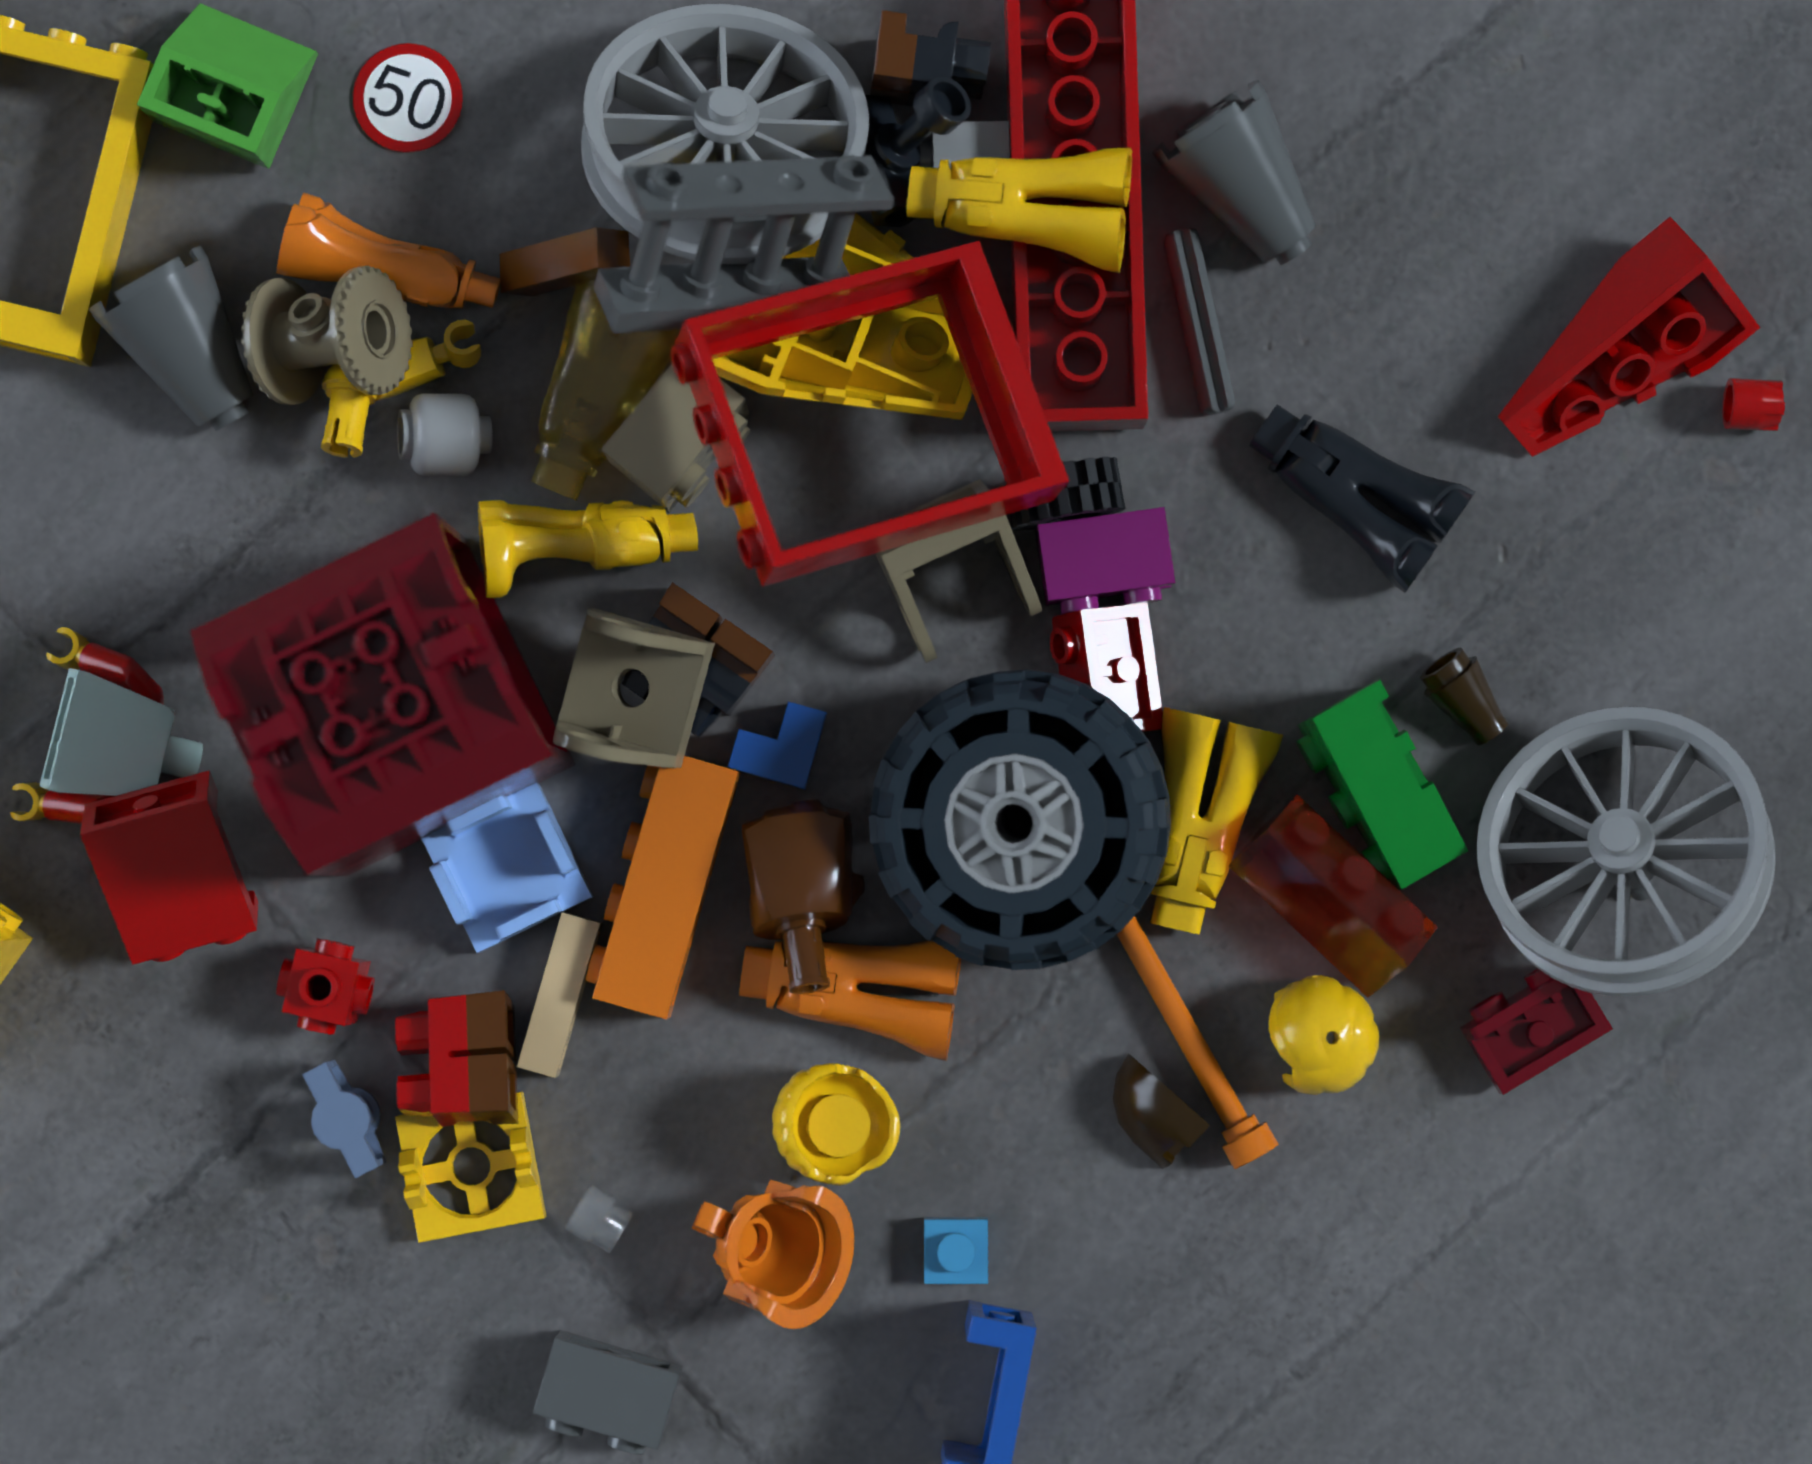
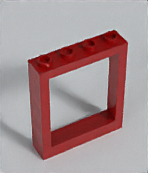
(988, 355)

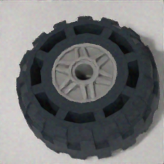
(1092, 804)

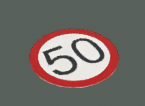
(407, 97)

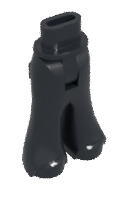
(1329, 469)

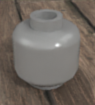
(443, 434)

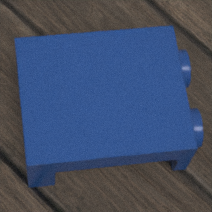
(1014, 1335)

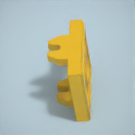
(438, 1222)

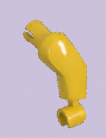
(350, 406)

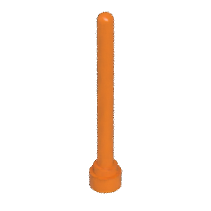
(1243, 1134)

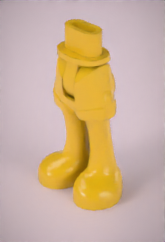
(602, 535)

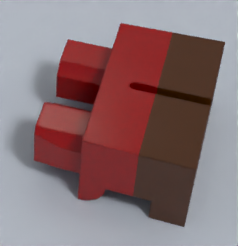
(469, 1060)

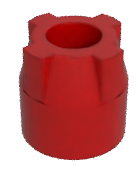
(1753, 404)

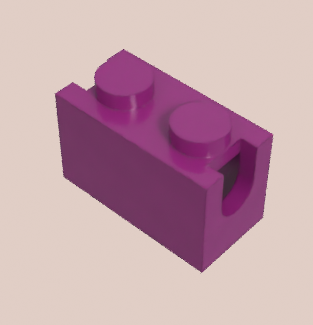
(1105, 559)

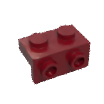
(1532, 1029)

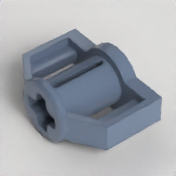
(345, 1117)

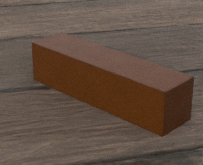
(563, 261)

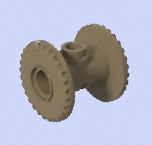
(298, 334)

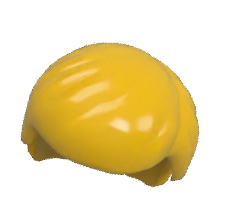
(835, 1123)

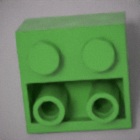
(227, 84)

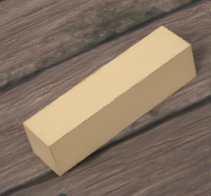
(559, 995)

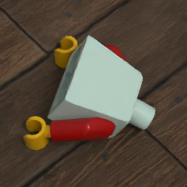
(106, 735)

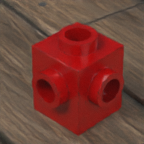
(349, 982)

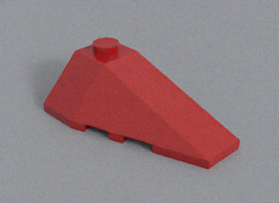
(1644, 323)

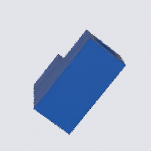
(786, 758)

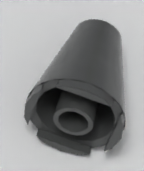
(1243, 174)
(182, 338)

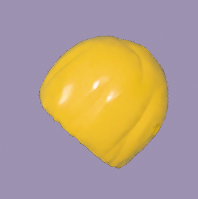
(1299, 1027)

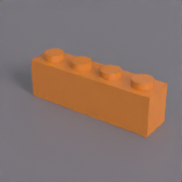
(664, 887)

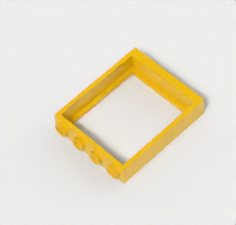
(75, 332)

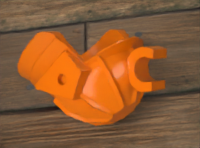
(783, 1251)

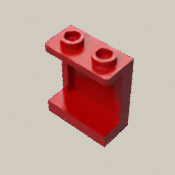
(168, 869)

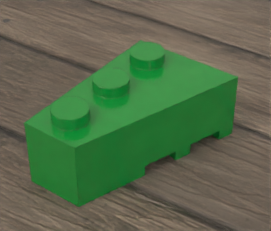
(1380, 787)

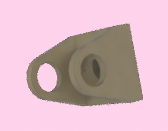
(900, 561)
(596, 716)

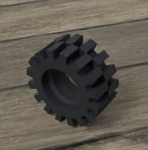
(1091, 492)

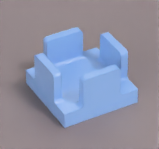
(505, 867)

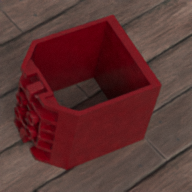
(378, 698)

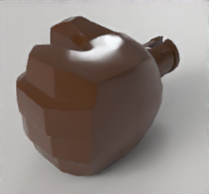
(801, 883)

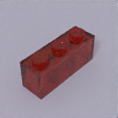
(1333, 896)

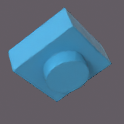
(955, 1250)

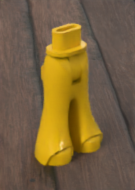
(991, 197)
(1204, 845)

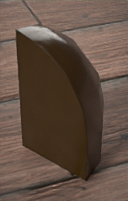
(1153, 1114)

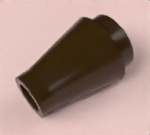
(1463, 693)

